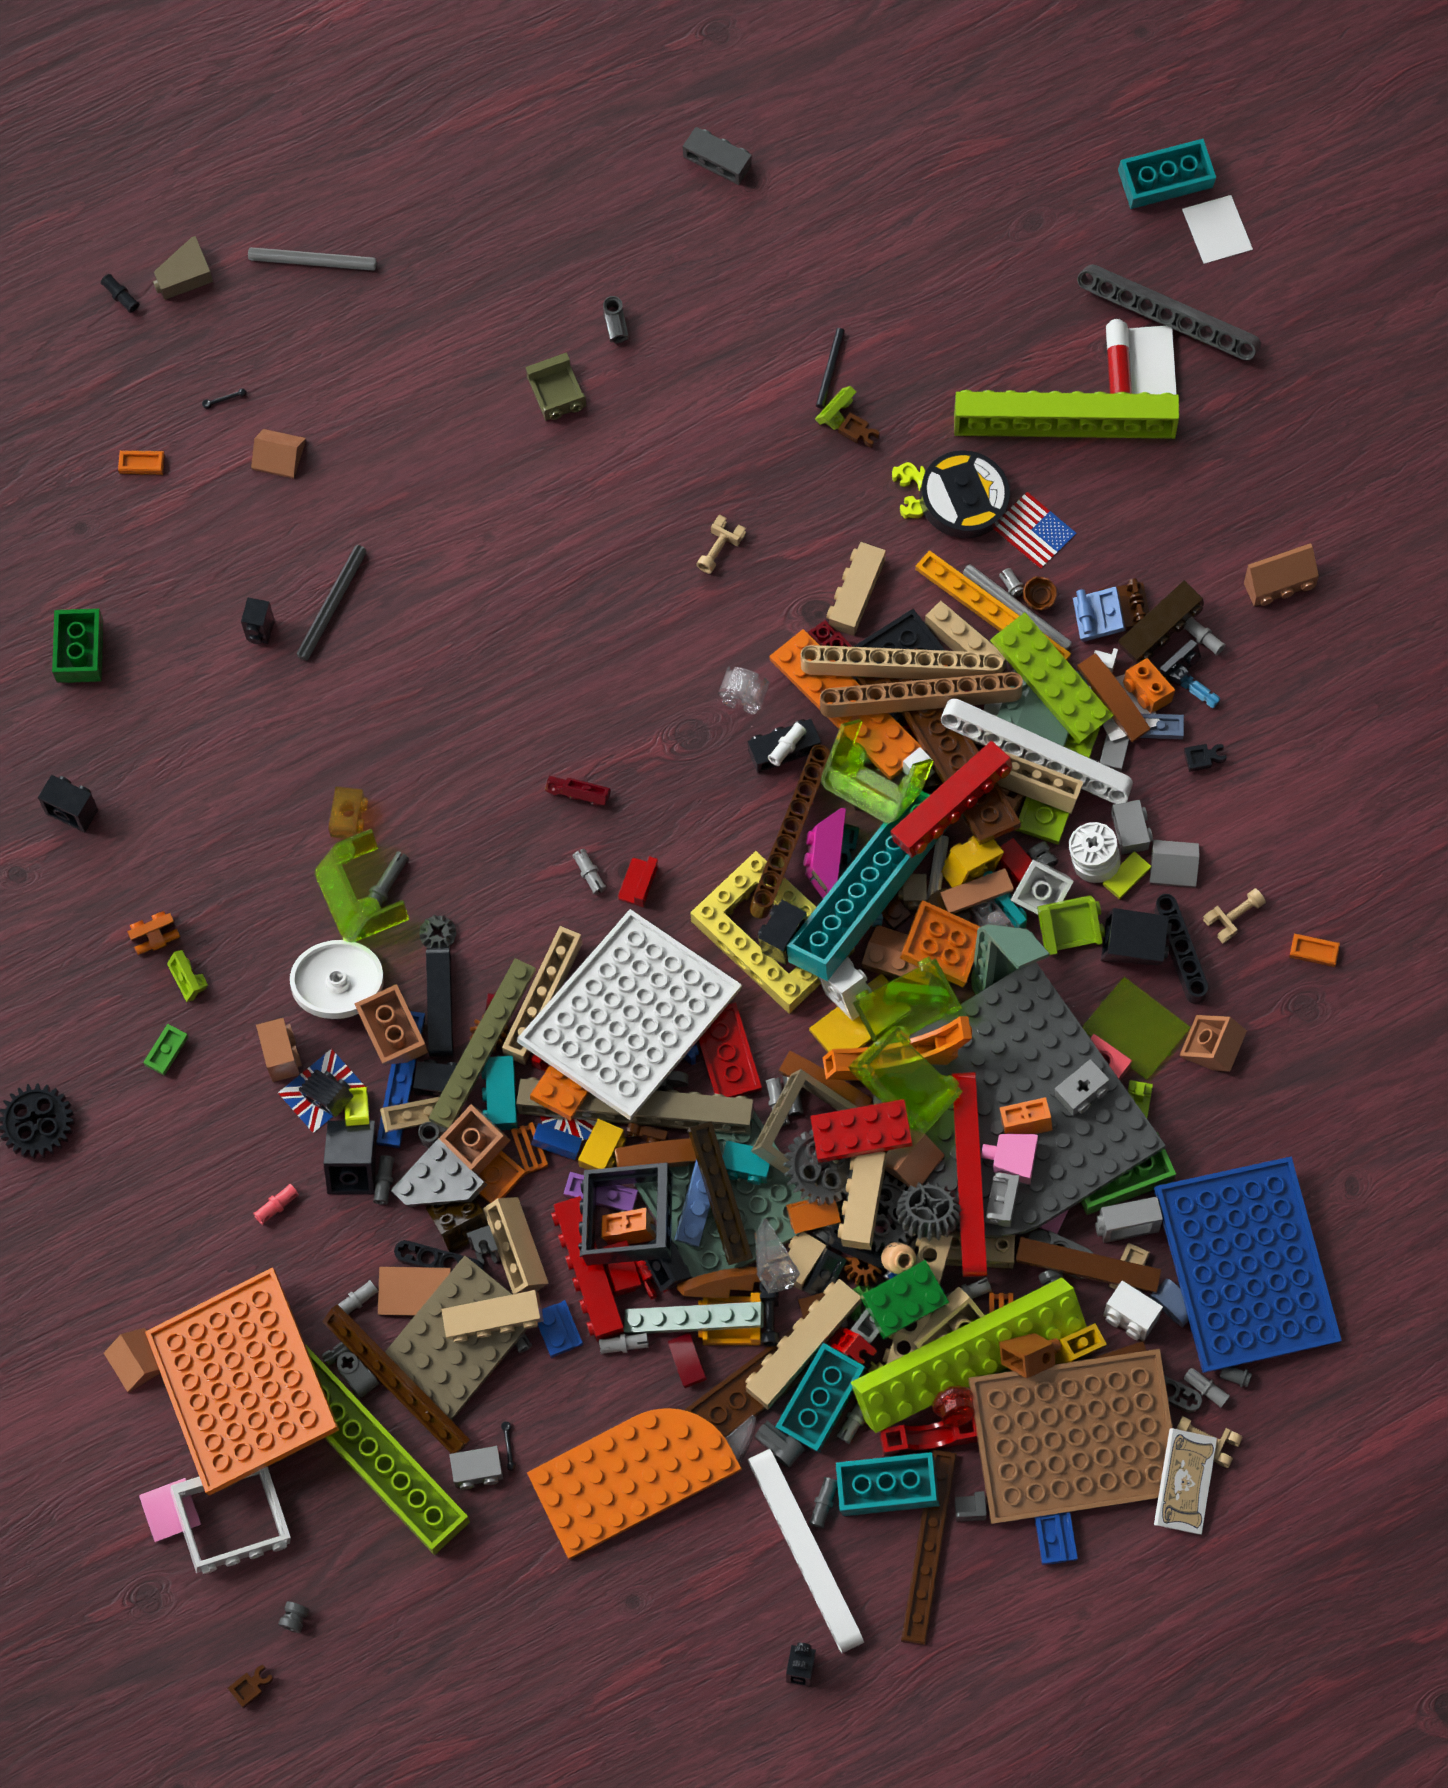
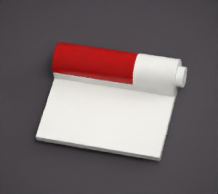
(1140, 359)

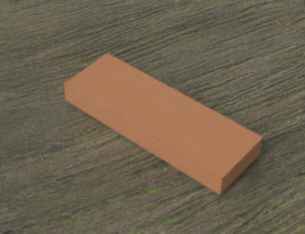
(977, 891)

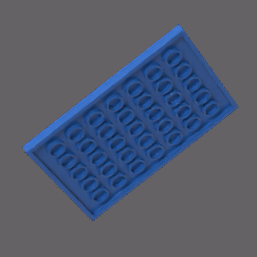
(1247, 1264)

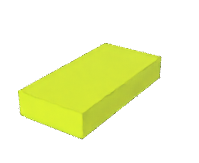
(1127, 875)
(357, 1109)

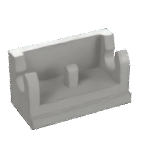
(1002, 1199)

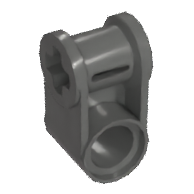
(359, 1377)

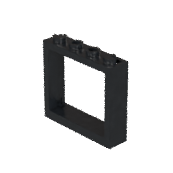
(618, 1176)

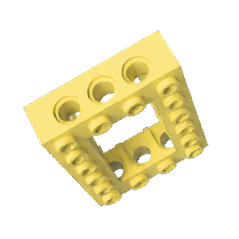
(712, 920)

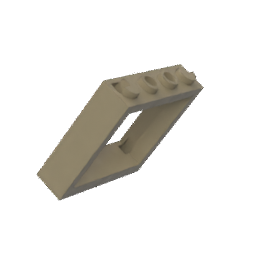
(797, 1080)

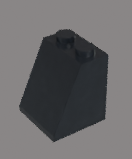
(1135, 937)
(350, 1158)

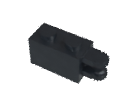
(801, 1664)

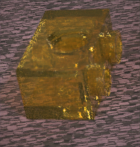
(345, 800)

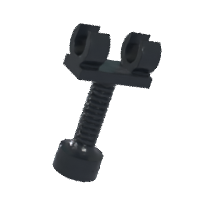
(770, 1301)

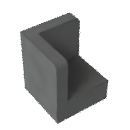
(970, 1507)

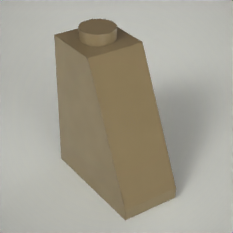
(182, 271)

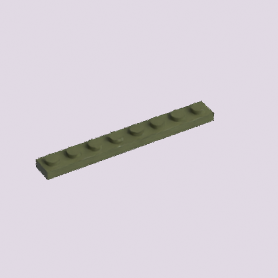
(482, 1044)

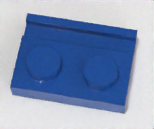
(559, 1329)
(1056, 1538)

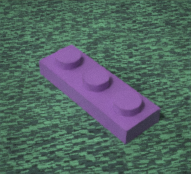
(613, 1197)

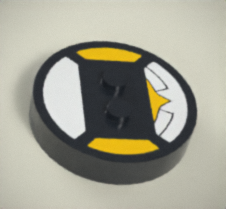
(964, 494)

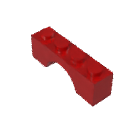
(914, 1439)

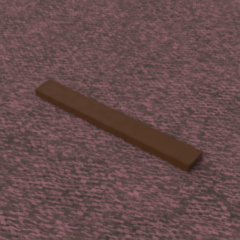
(395, 1380)
(928, 1554)

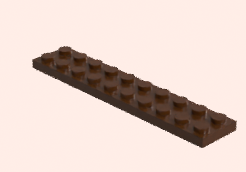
(949, 750)

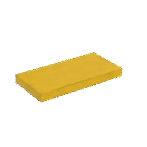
(839, 1031)

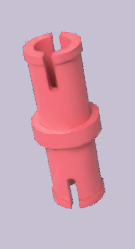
(276, 1204)

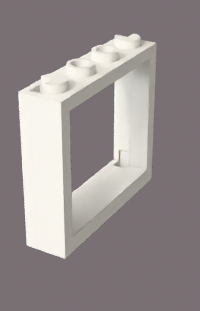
(231, 1558)

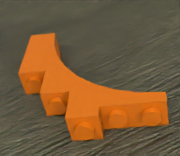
(937, 1047)

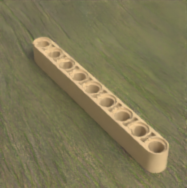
(891, 657)

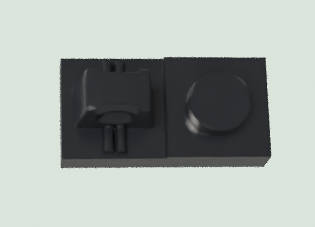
(1177, 666)
(825, 1271)

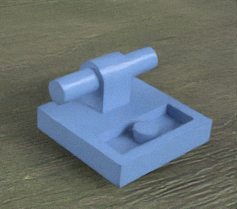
(1098, 613)

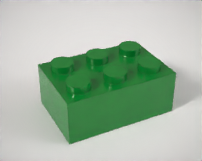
(77, 645)
(904, 1299)

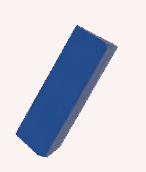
(556, 1141)

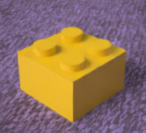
(971, 861)

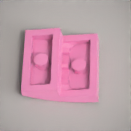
(162, 1512)

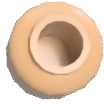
(898, 1257)

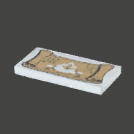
(1185, 1481)

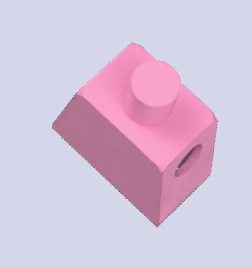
(1013, 1155)

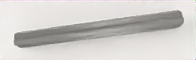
(311, 258)
(1012, 603)

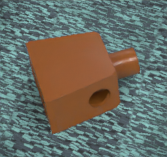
(1029, 1354)

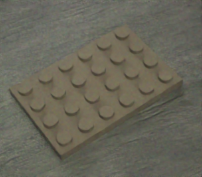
(446, 1369)

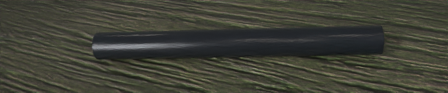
(829, 371)

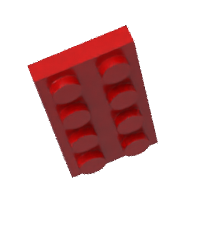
(729, 1056)
(861, 1131)

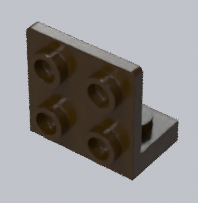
(457, 1220)

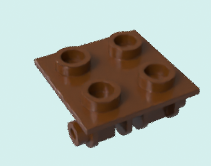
(1133, 602)

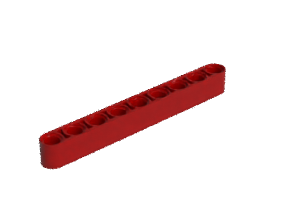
(969, 1177)

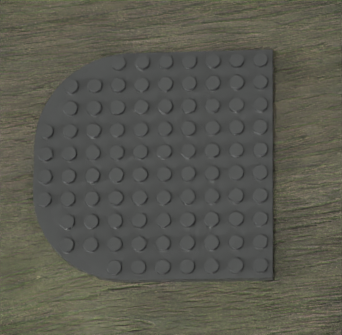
(1020, 1052)

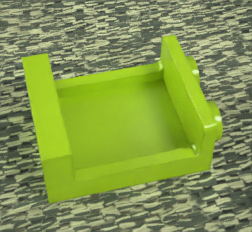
(1070, 924)

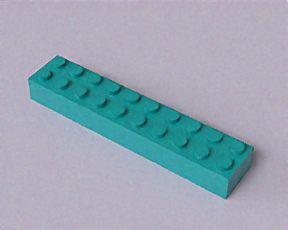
(854, 901)

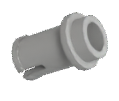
(1014, 587)

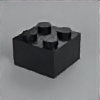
(68, 803)
(780, 929)

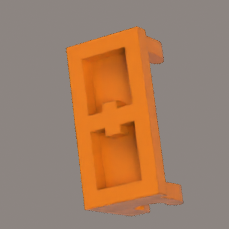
(1026, 1117)
(811, 1216)
(628, 1226)

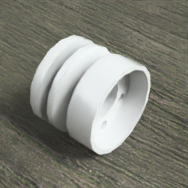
(1094, 852)

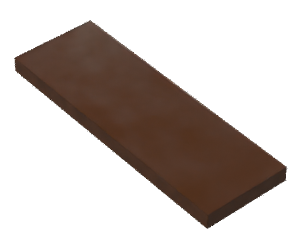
(729, 1403)

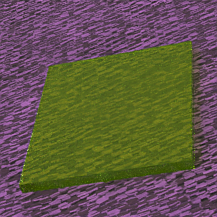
(1136, 1027)

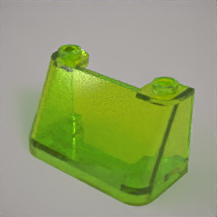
(908, 1001)
(898, 1072)

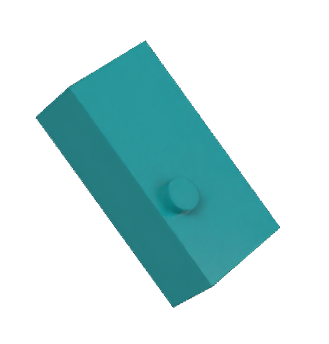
(1166, 173)
(820, 1397)
(887, 1484)

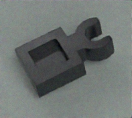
(1200, 757)
(849, 842)

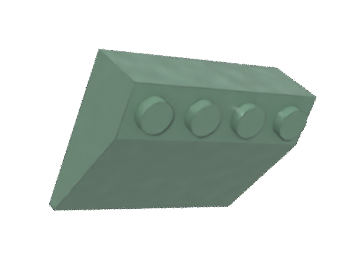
(1034, 716)

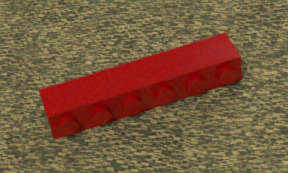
(952, 799)
(590, 1279)

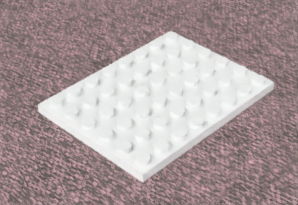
(629, 1014)

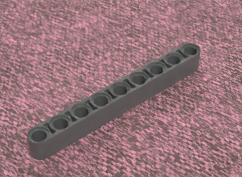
(1179, 310)

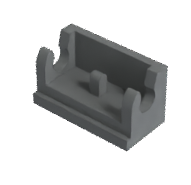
(482, 1242)

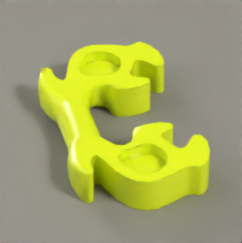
(907, 473)

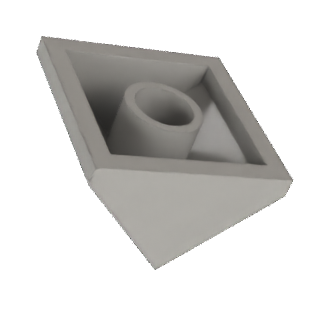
(1174, 863)

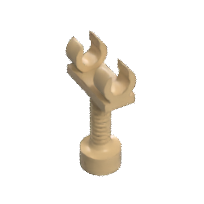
(707, 563)
(1255, 899)
(1229, 1436)

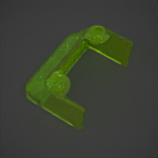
(864, 788)
(354, 917)

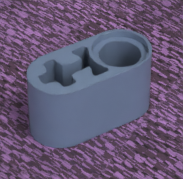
(1171, 1299)

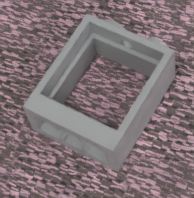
(1129, 1220)

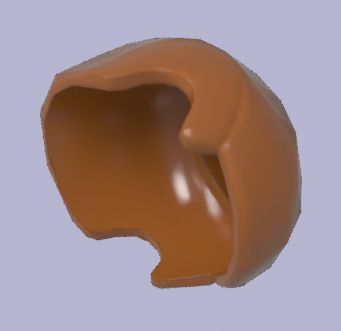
(1040, 593)

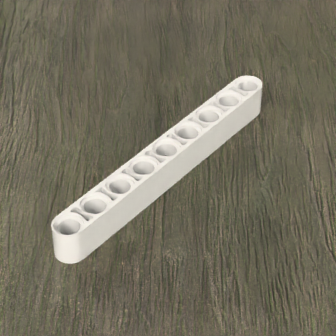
(1022, 743)
(805, 1551)

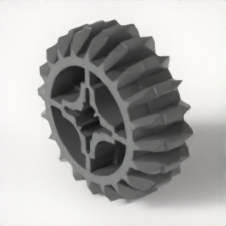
(934, 1211)

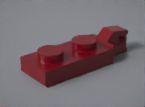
(578, 789)

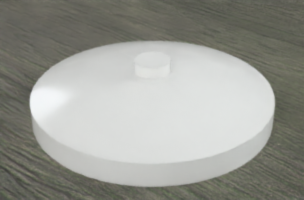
(334, 977)

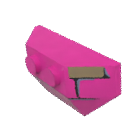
(824, 852)

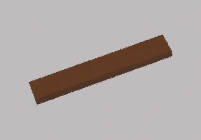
(1087, 1265)

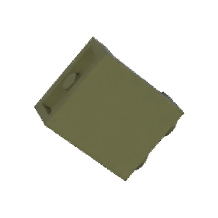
(555, 387)

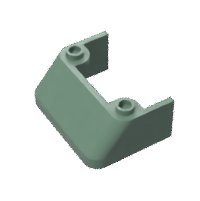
(1001, 952)

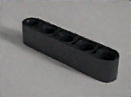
(1186, 958)
(439, 1002)

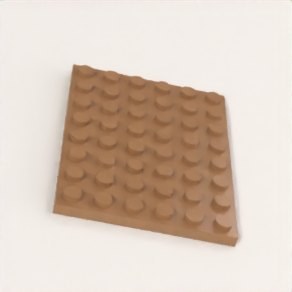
(1072, 1435)

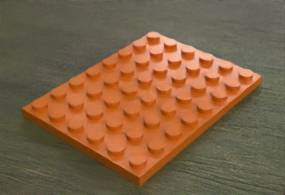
(241, 1381)

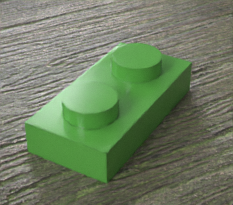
(165, 1049)

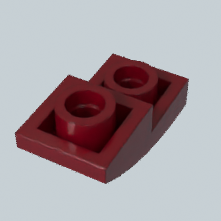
(826, 636)
(687, 1360)

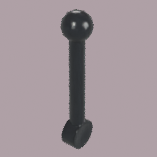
(207, 403)
(505, 1426)

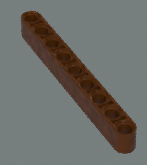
(785, 838)

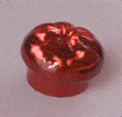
(954, 1406)

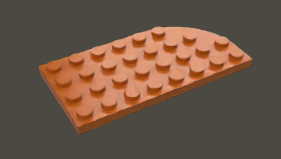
(630, 1475)

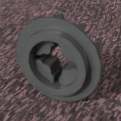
(448, 932)

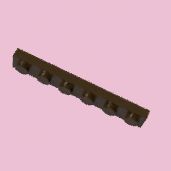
(720, 1193)

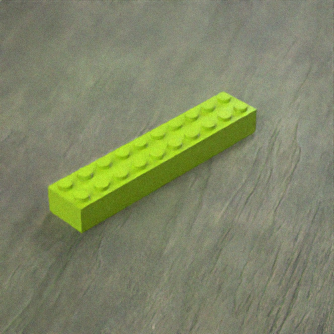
(1066, 414)
(968, 1352)
(389, 1467)

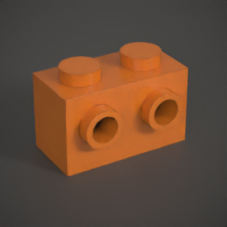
(1148, 686)

